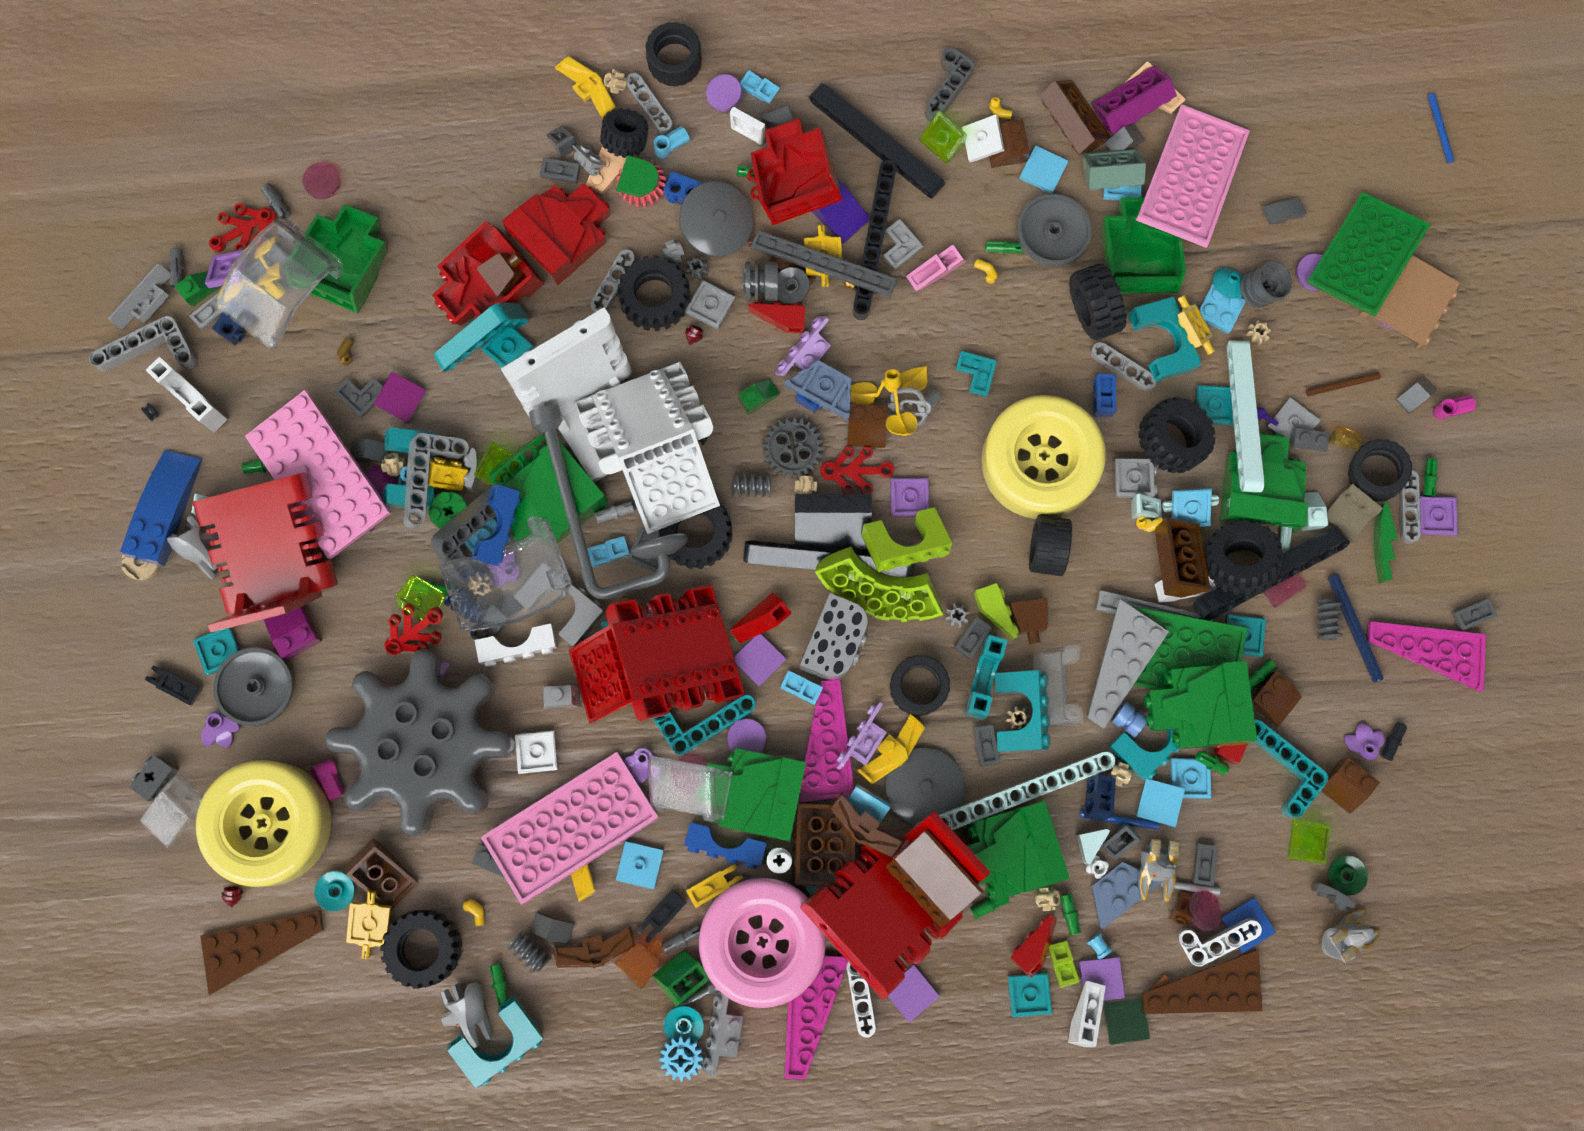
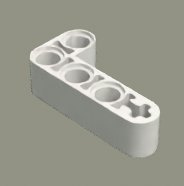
(1222, 938)
(858, 997)

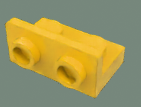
(446, 474)

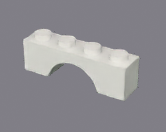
(540, 640)

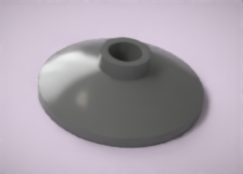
(789, 277)

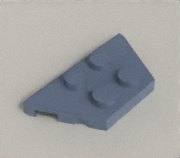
(825, 387)
(1117, 892)

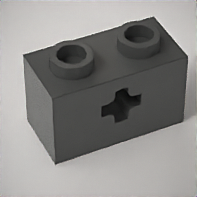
(162, 772)

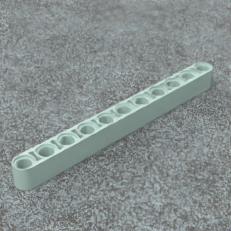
(1023, 791)

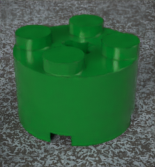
(442, 505)

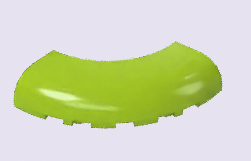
(876, 592)

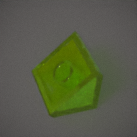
(943, 137)
(493, 457)
(420, 595)
(1309, 842)

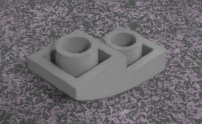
(471, 463)

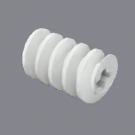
(774, 866)

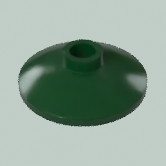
(1356, 872)

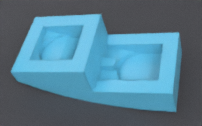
(758, 87)
(608, 552)
(801, 687)

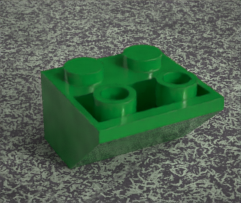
(681, 977)

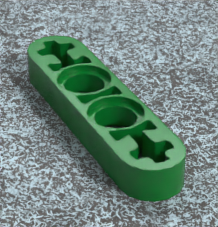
(519, 457)

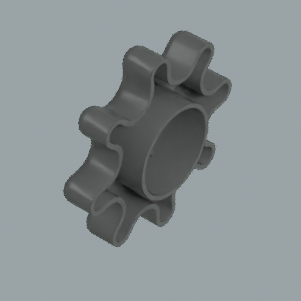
(420, 743)

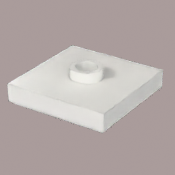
(747, 126)
(983, 138)
(536, 752)

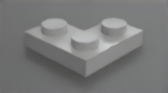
(905, 245)

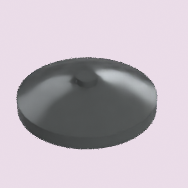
(715, 219)
(1054, 230)
(253, 687)
(924, 785)

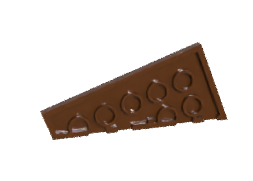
(244, 949)
(1219, 988)

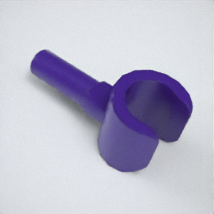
(1261, 413)

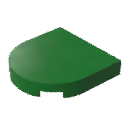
(637, 177)

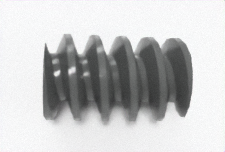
(751, 485)
(1329, 620)
(528, 952)

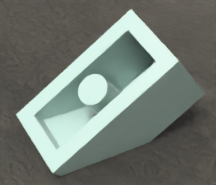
(1316, 512)

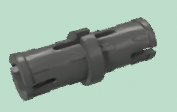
(275, 201)
(175, 256)
(681, 939)

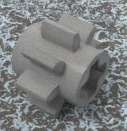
(673, 251)
(959, 611)

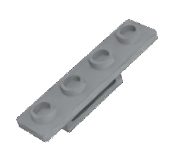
(143, 299)
(723, 1035)

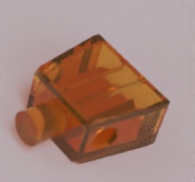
(640, 962)

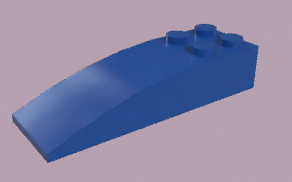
(161, 508)

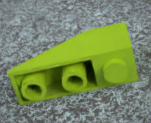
(992, 606)

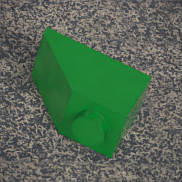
(194, 288)
(757, 395)

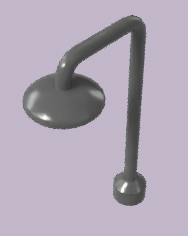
(547, 421)

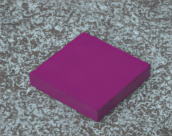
(399, 397)

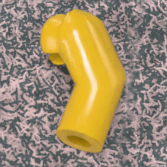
(997, 110)
(988, 268)
(1147, 524)
(475, 909)

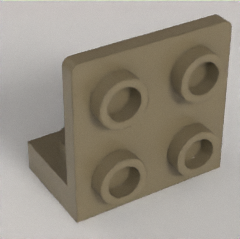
(1352, 511)

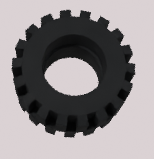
(624, 132)

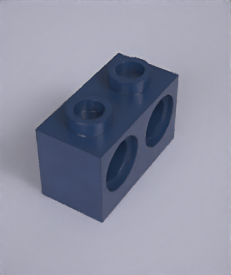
(223, 324)
(1100, 797)

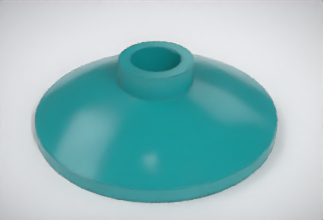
(1227, 282)
(324, 891)
(673, 1027)

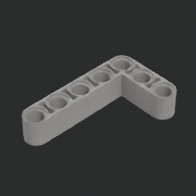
(146, 344)
(422, 472)

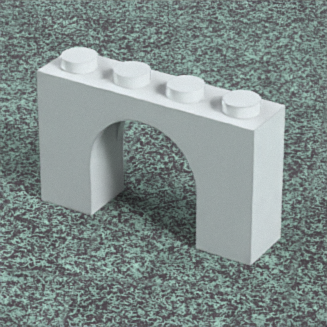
(187, 394)

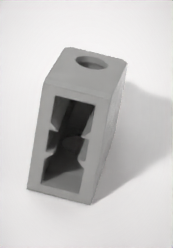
(561, 697)

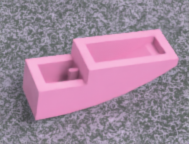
(935, 268)

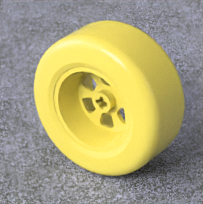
(1047, 417)
(221, 818)

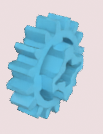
(673, 1058)

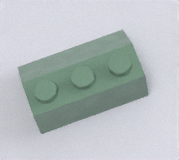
(1114, 169)

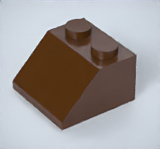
(1014, 143)
(867, 425)
(1275, 698)
(1349, 785)

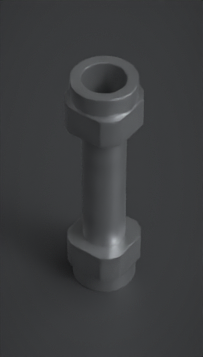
(710, 989)

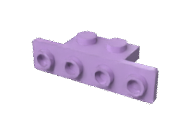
(807, 350)
(866, 740)

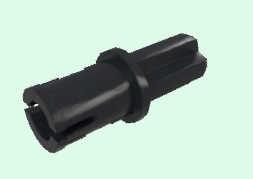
(1394, 741)

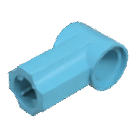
(671, 140)

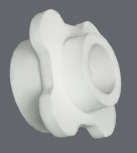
(1103, 865)

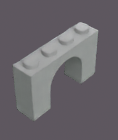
(584, 618)

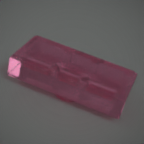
(1284, 590)

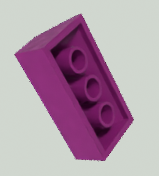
(1134, 99)

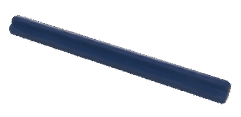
(1355, 628)

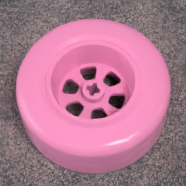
(753, 983)

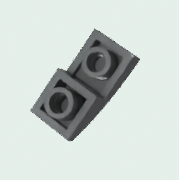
(1284, 210)
(1340, 900)

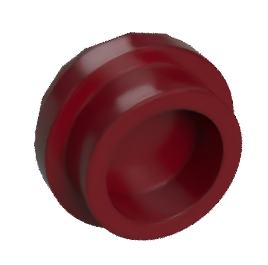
(693, 334)
(231, 895)

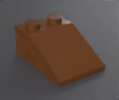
(381, 872)

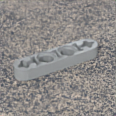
(649, 103)
(609, 280)
(1124, 364)
(1414, 507)

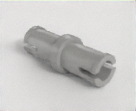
(614, 512)

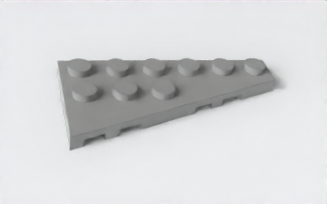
(1126, 654)

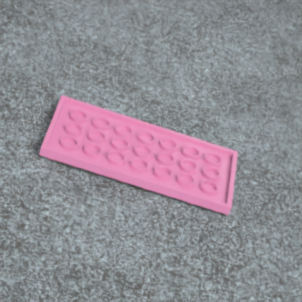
(1193, 176)
(304, 441)
(569, 828)

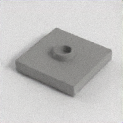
(710, 304)
(1292, 416)

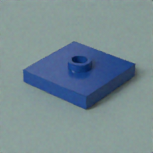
(1249, 909)

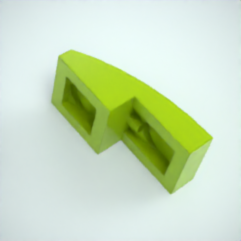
(1063, 964)

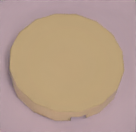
(140, 570)

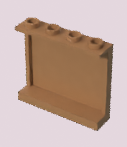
(1417, 301)

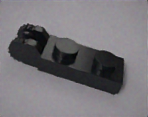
(175, 686)
(663, 914)

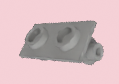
(588, 159)

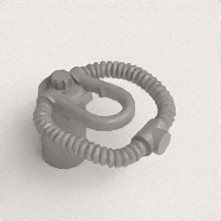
(924, 404)

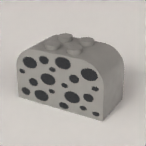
(836, 639)

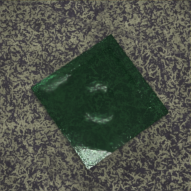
(1125, 1021)

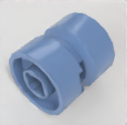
(1129, 719)

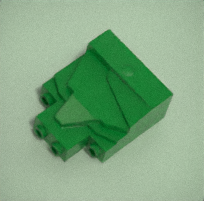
(354, 243)
(1139, 254)
(1283, 491)
(542, 497)
(1204, 706)
(762, 793)
(1018, 851)

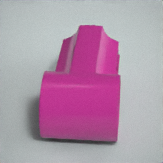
(1454, 407)
(326, 775)

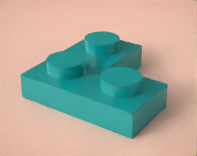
(981, 369)

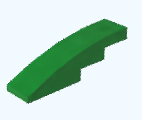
(1383, 536)

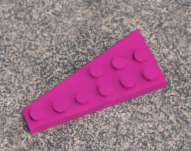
(1446, 652)
(825, 744)
(809, 1015)

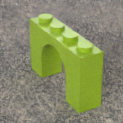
(889, 555)

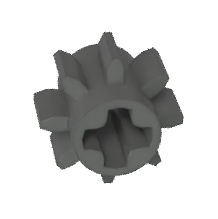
(695, 263)

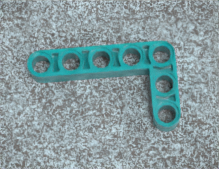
(478, 332)
(703, 726)
(1290, 763)

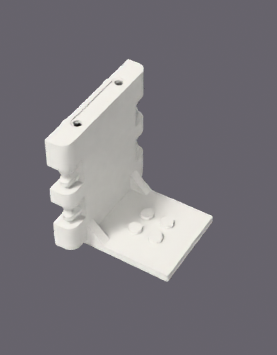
(568, 370)
(652, 435)

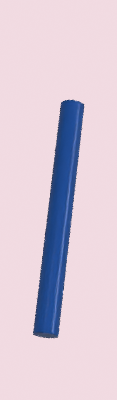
(1441, 128)
(1130, 821)

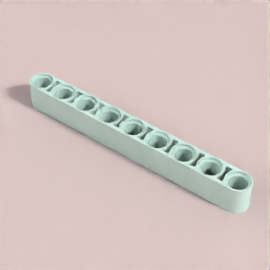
(1245, 416)

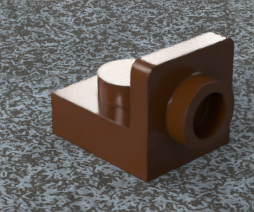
(1181, 912)

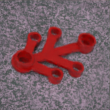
(244, 227)
(853, 470)
(412, 632)

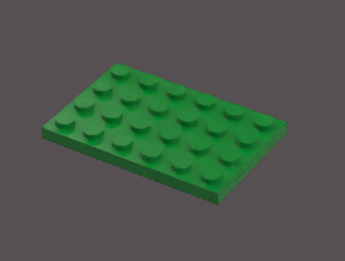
(1368, 254)
(1189, 644)

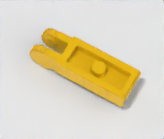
(712, 886)

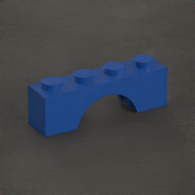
(503, 502)
(700, 838)

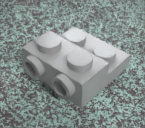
(1134, 478)

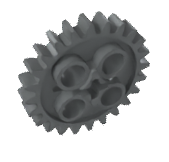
(809, 445)

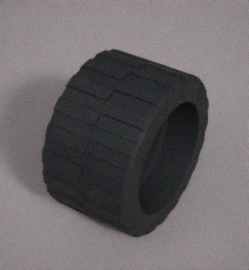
(673, 34)
(1389, 450)
(1050, 545)
(919, 662)

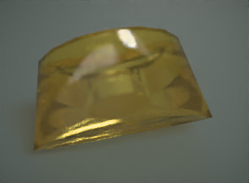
(1345, 438)

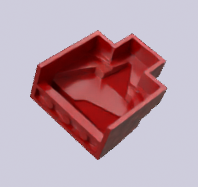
(794, 172)
(560, 228)
(466, 290)

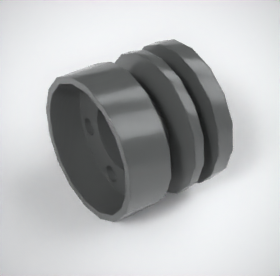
(761, 281)
(1266, 284)

